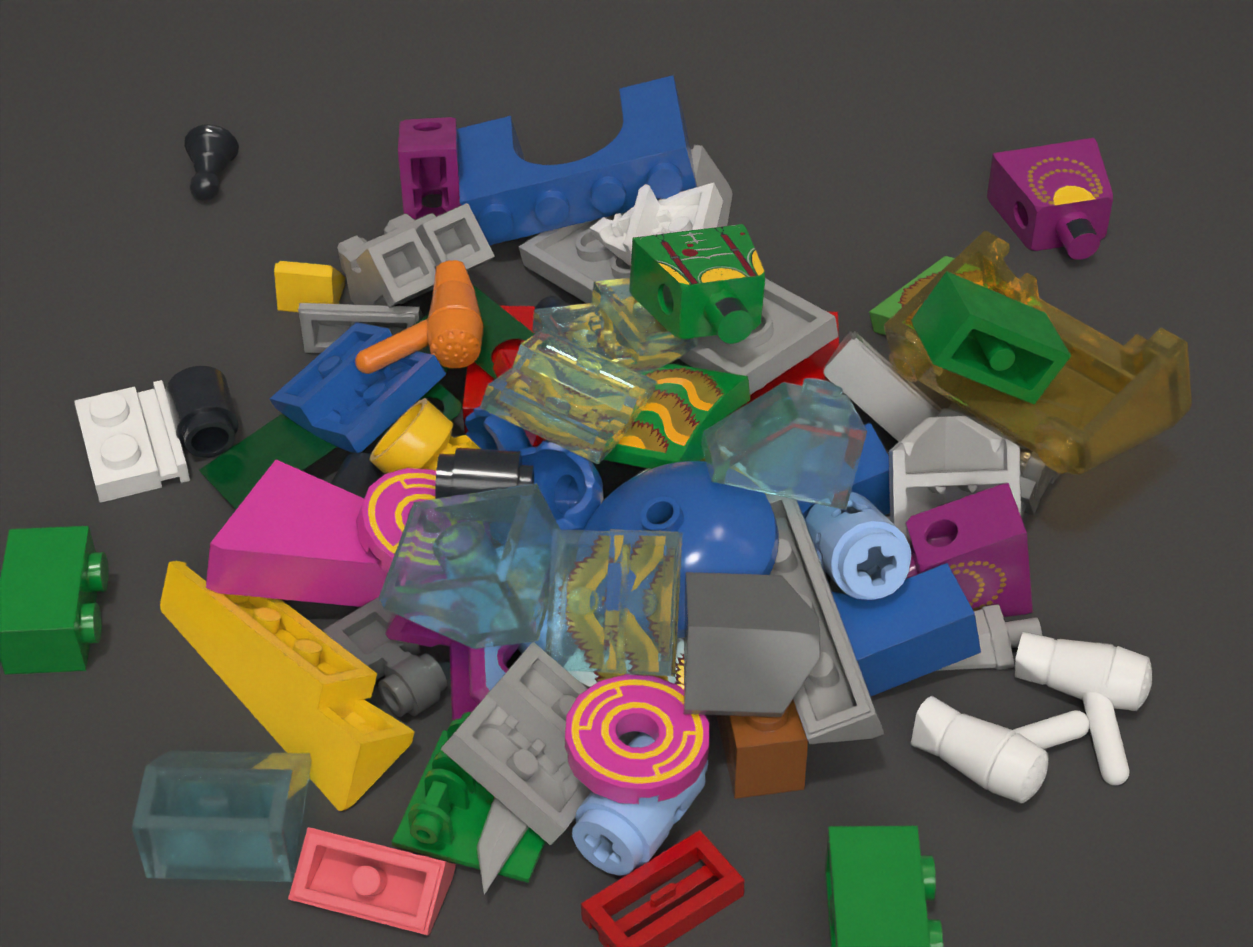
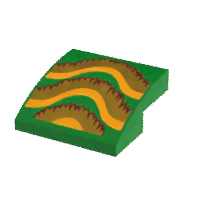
(678, 413)

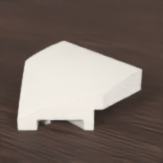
(682, 212)

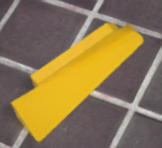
(291, 681)

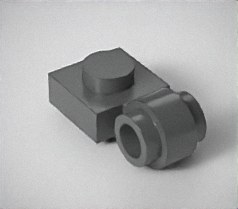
(408, 678)

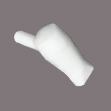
(1099, 676)
(991, 755)

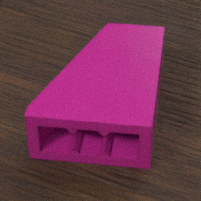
(295, 543)

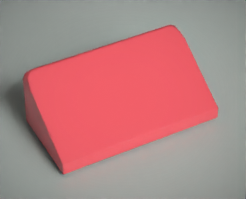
(371, 881)

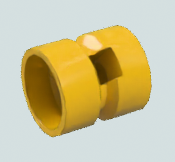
(418, 440)

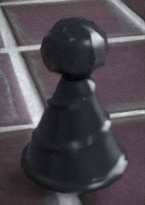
(210, 151)

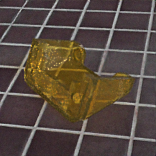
(1096, 404)

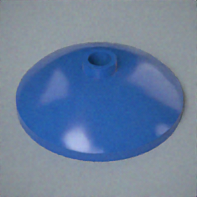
(720, 523)

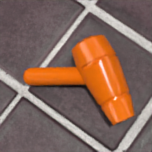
(450, 330)

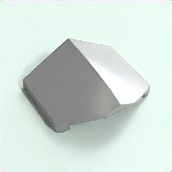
(946, 462)

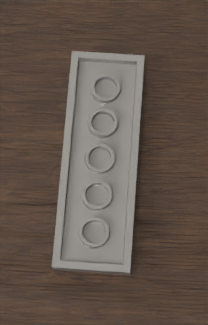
(788, 328)

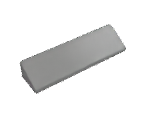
(834, 696)

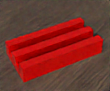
(672, 908)

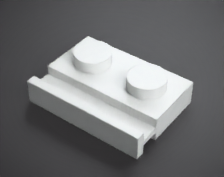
(130, 441)

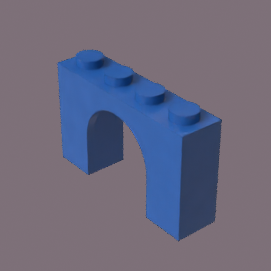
(528, 198)
(919, 624)

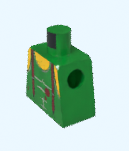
(700, 282)

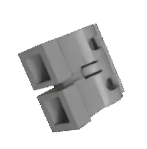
(406, 257)

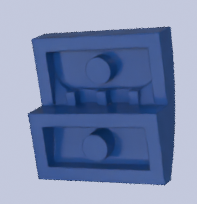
(351, 406)

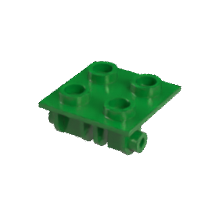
(450, 815)

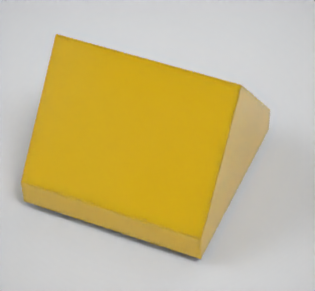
(306, 284)

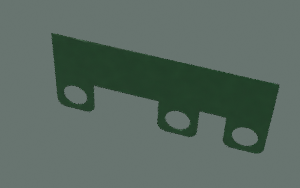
(283, 440)

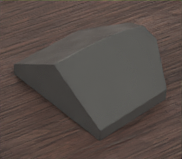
(745, 644)

